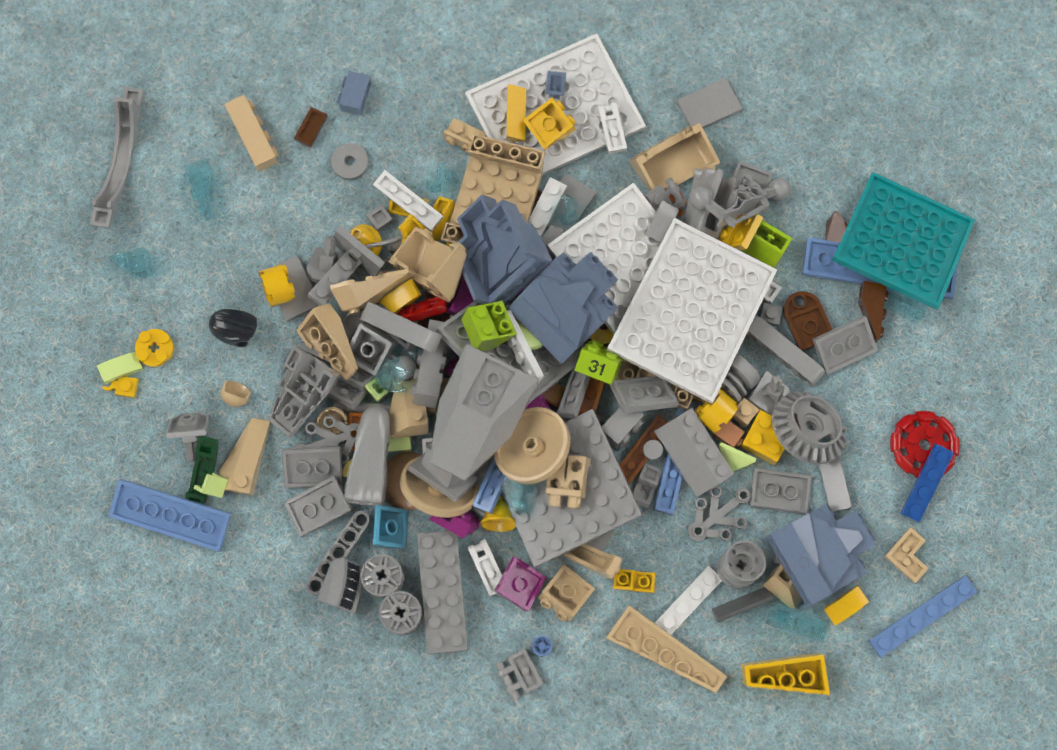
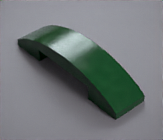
(205, 464)

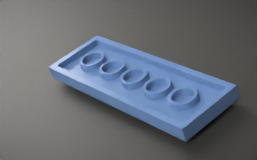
(170, 514)

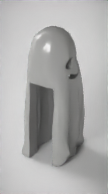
(721, 190)
(368, 468)

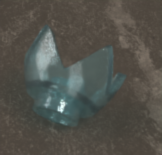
(390, 376)

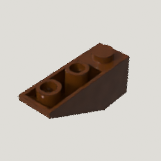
(871, 303)

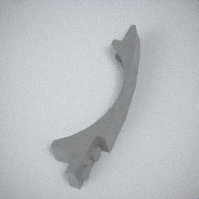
(126, 131)

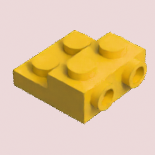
(550, 123)
(742, 233)

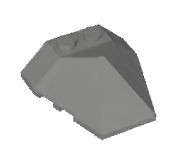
(302, 390)

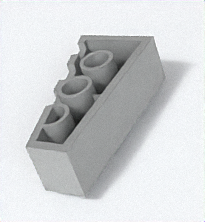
(429, 373)

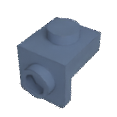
(555, 84)

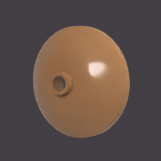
(394, 471)

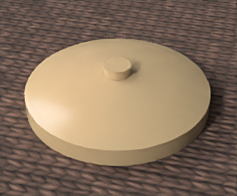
(535, 447)
(431, 500)

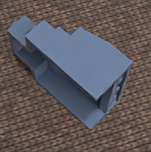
(500, 250)
(566, 304)
(822, 552)

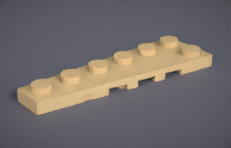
(652, 642)

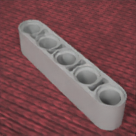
(401, 327)
(785, 351)
(340, 542)

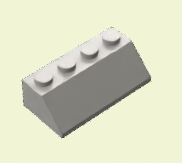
(694, 452)

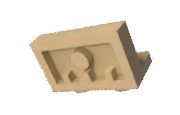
(460, 134)

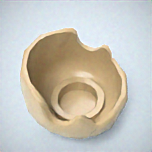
(234, 393)
(337, 413)

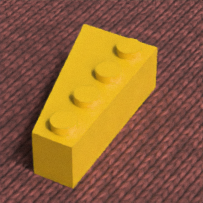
(794, 673)

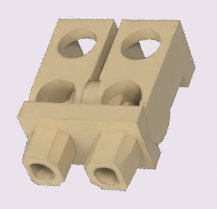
(569, 482)

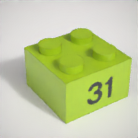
(598, 362)

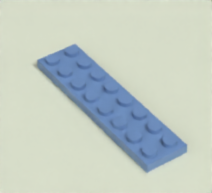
(819, 264)

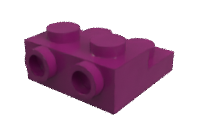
(459, 525)

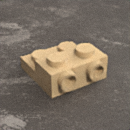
(565, 594)

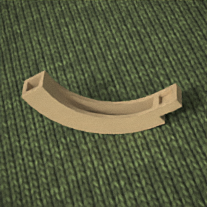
(595, 560)

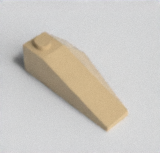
(354, 295)
(326, 334)
(405, 417)
(245, 458)

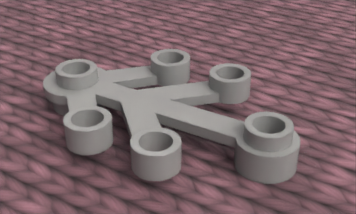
(331, 438)
(716, 516)

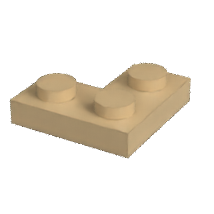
(903, 557)

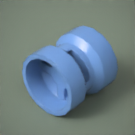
(544, 645)

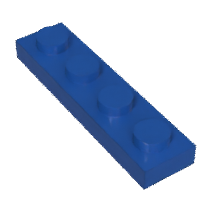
(927, 482)

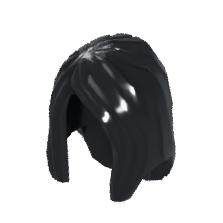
(233, 326)

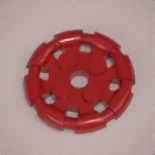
(922, 432)

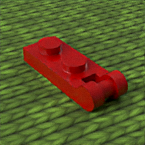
(424, 309)

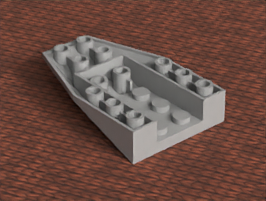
(478, 411)

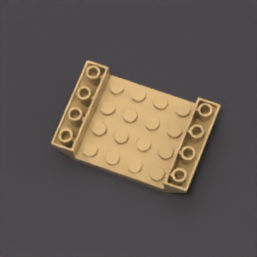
(499, 172)

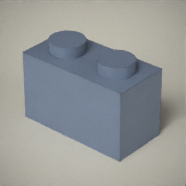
(354, 93)

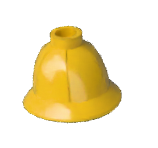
(367, 235)
(500, 519)

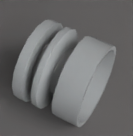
(740, 376)
(744, 555)
(393, 571)
(412, 617)

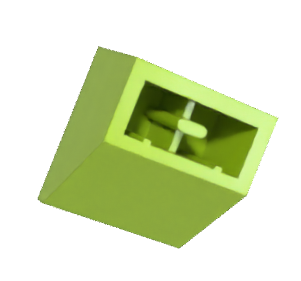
(768, 244)
(488, 325)

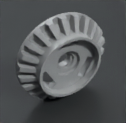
(790, 427)

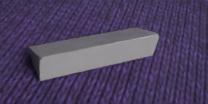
(835, 485)

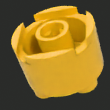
(276, 285)
(718, 412)

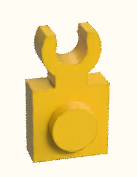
(124, 386)

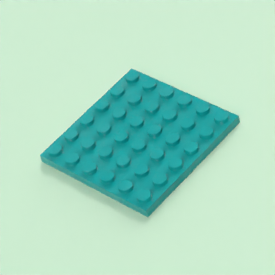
(904, 240)

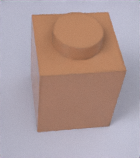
(729, 435)

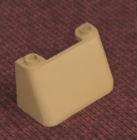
(675, 158)
(435, 264)

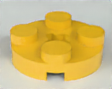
(161, 355)

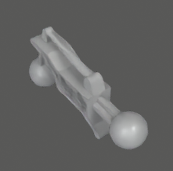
(747, 199)

